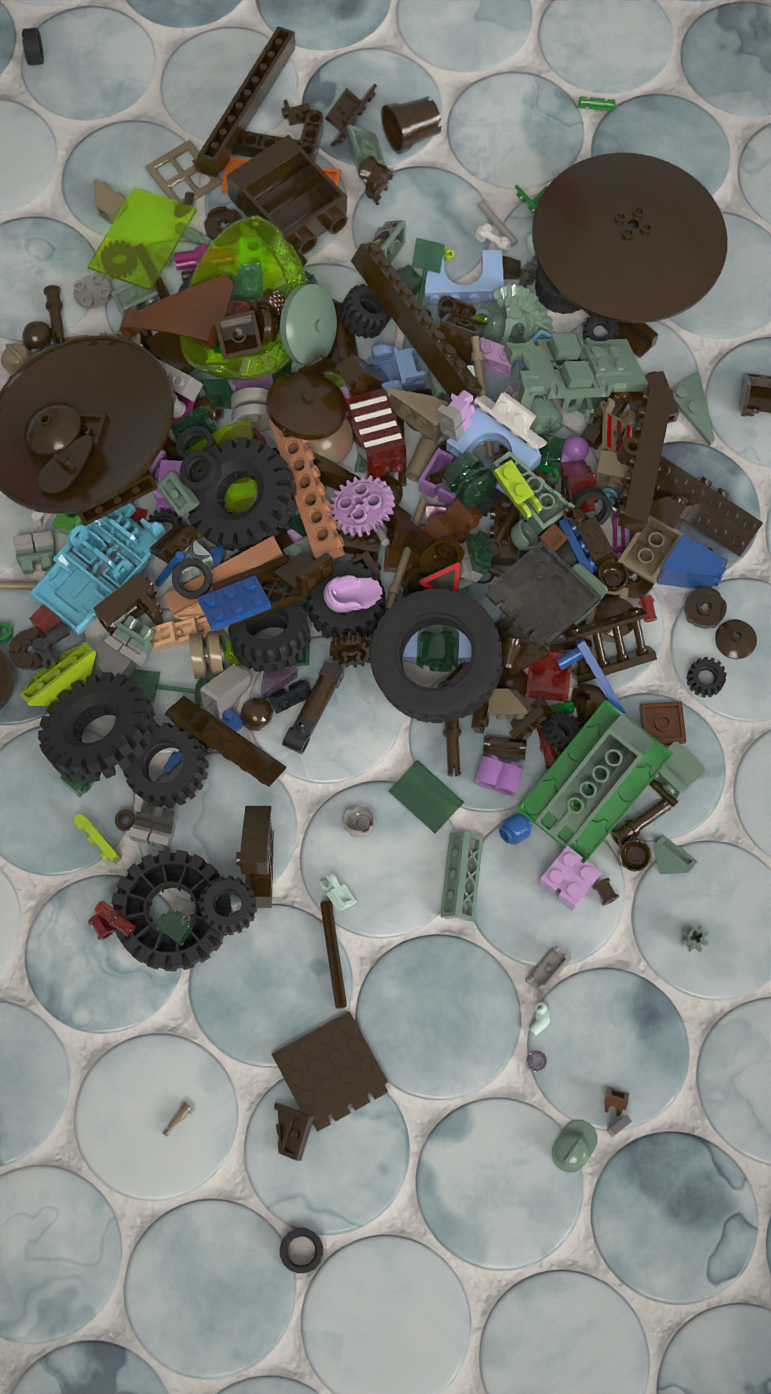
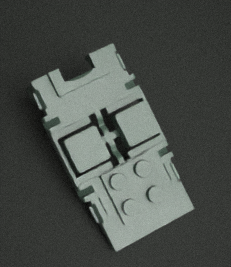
(603, 364)

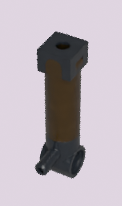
(312, 710)

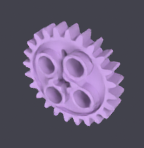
(365, 500)

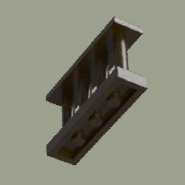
(623, 659)

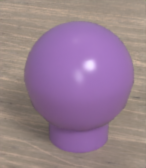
(575, 449)

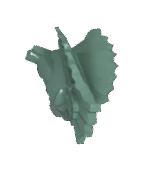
(515, 315)

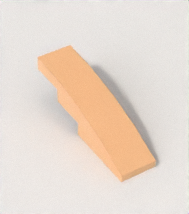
(177, 634)

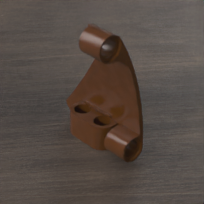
(184, 313)

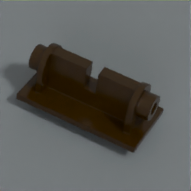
(504, 747)

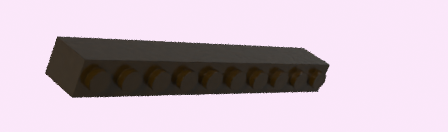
(246, 102)
(414, 321)

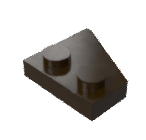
(292, 1131)

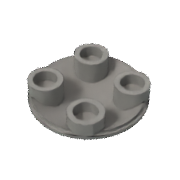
(92, 291)

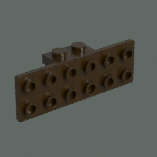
(711, 507)
(225, 741)

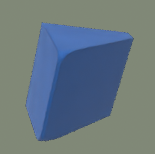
(218, 555)

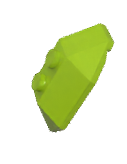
(47, 684)

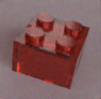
(548, 679)

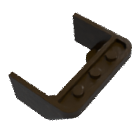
(342, 348)
(755, 394)

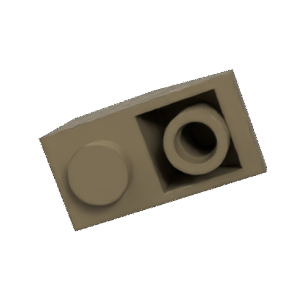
(107, 201)
(508, 703)

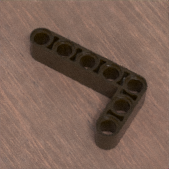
(254, 143)

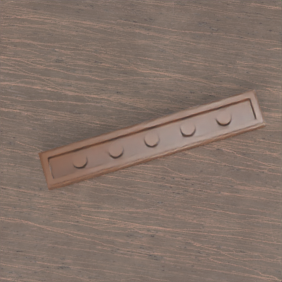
(255, 556)

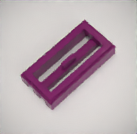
(614, 530)

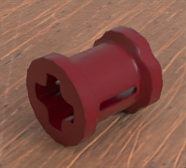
(101, 926)

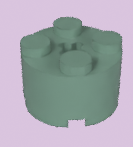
(547, 418)

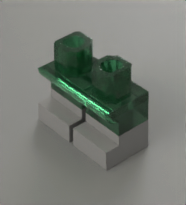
(476, 556)

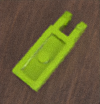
(517, 488)
(95, 837)

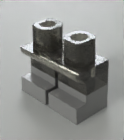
(153, 829)

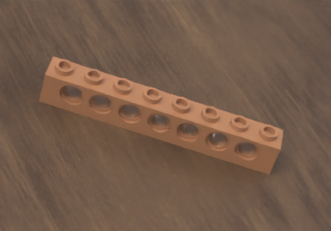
(307, 495)

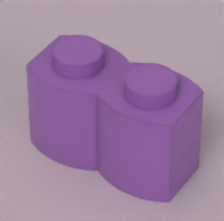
(498, 775)

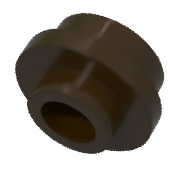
(124, 814)

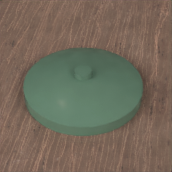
(308, 323)

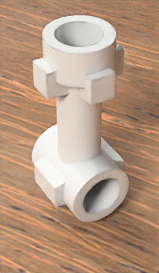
(485, 232)

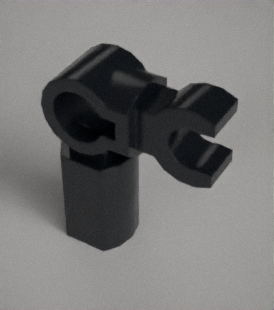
(40, 644)

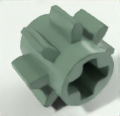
(697, 932)

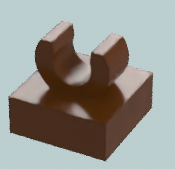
(553, 537)
(616, 1098)

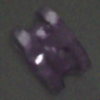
(534, 1068)

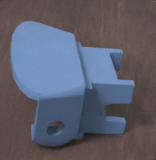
(399, 370)

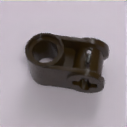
(454, 305)

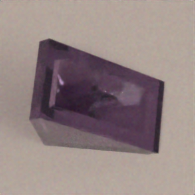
(276, 680)

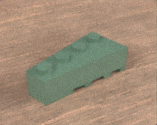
(550, 499)

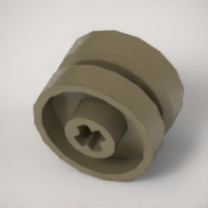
(206, 654)

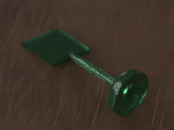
(429, 257)
(149, 684)

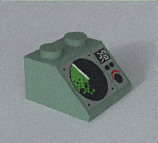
(391, 238)

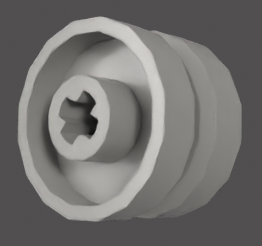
(251, 404)

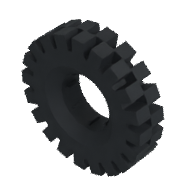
(274, 492)
(99, 698)
(136, 895)

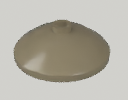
(335, 446)

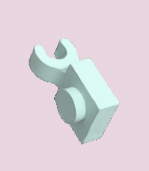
(338, 894)

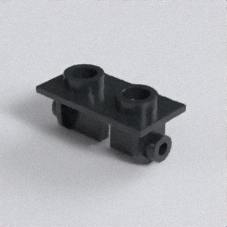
(283, 700)

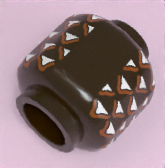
(272, 300)

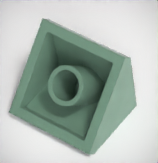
(363, 144)

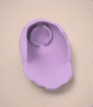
(351, 593)

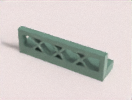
(458, 874)

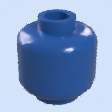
(515, 828)

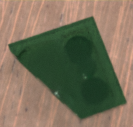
(248, 283)

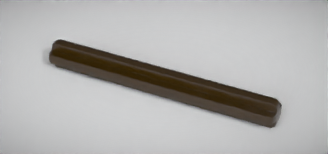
(333, 954)

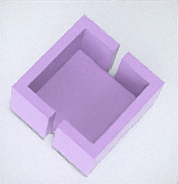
(570, 877)

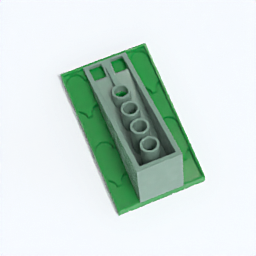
(595, 781)

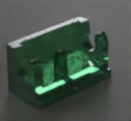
(198, 417)

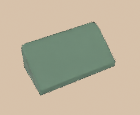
(178, 493)

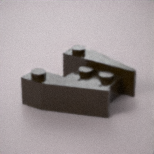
(257, 853)

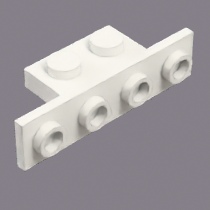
(514, 416)

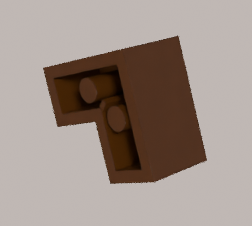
(453, 523)

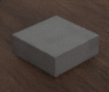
(619, 1125)

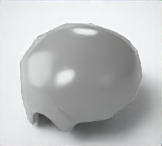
(359, 821)

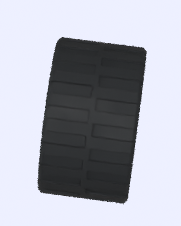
(551, 297)

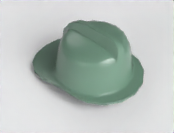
(574, 1146)

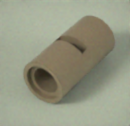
(421, 457)

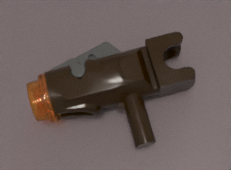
(593, 432)

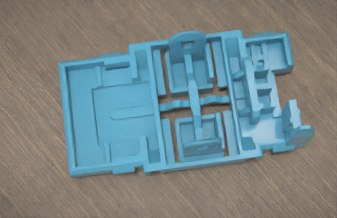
(74, 591)

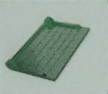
(426, 796)

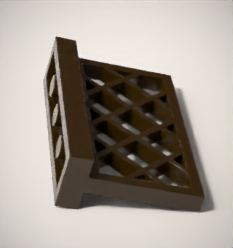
(265, 574)

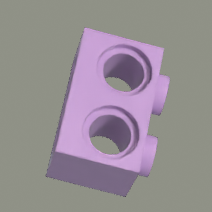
(495, 358)

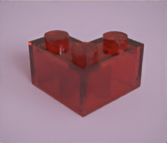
(579, 477)

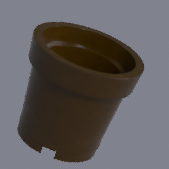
(410, 123)

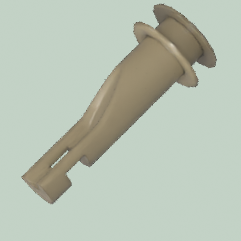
(183, 1112)

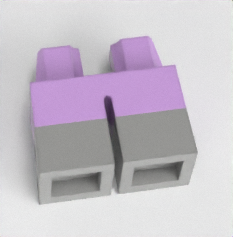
(456, 417)

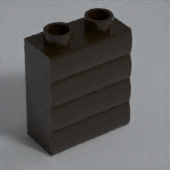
(289, 193)

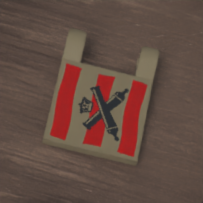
(615, 429)

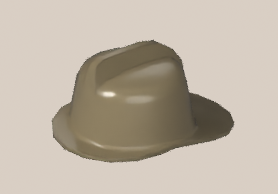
(15, 357)

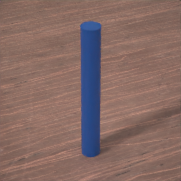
(169, 569)

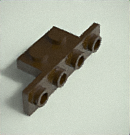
(346, 110)

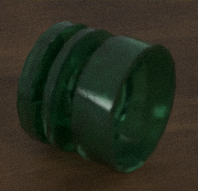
(469, 479)

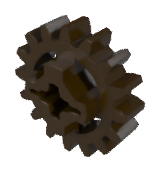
(351, 649)

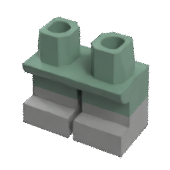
(35, 551)
(130, 643)

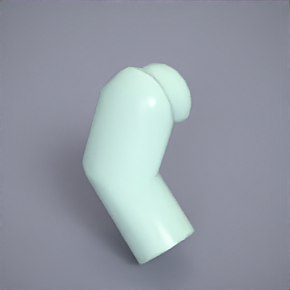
(542, 1018)

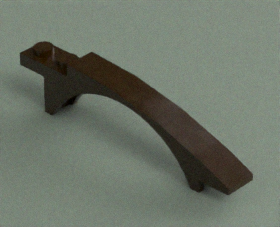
(401, 529)

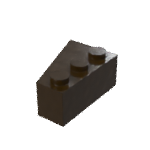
(360, 376)

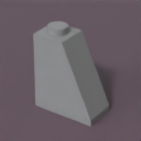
(225, 690)

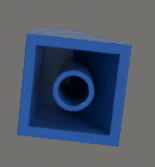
(692, 566)

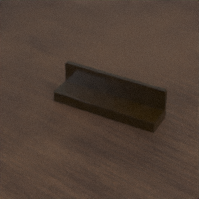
(639, 335)

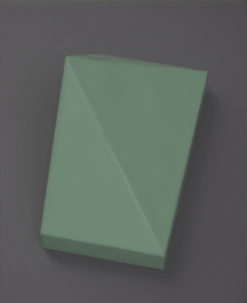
(672, 858)

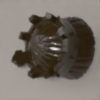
(374, 177)

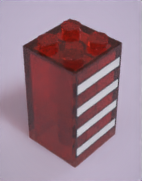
(376, 433)

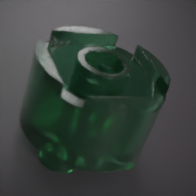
(437, 651)

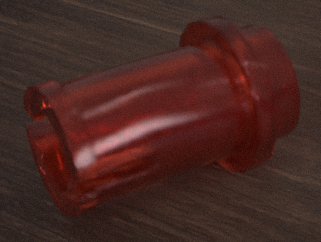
(647, 605)

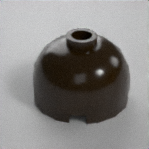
(587, 700)

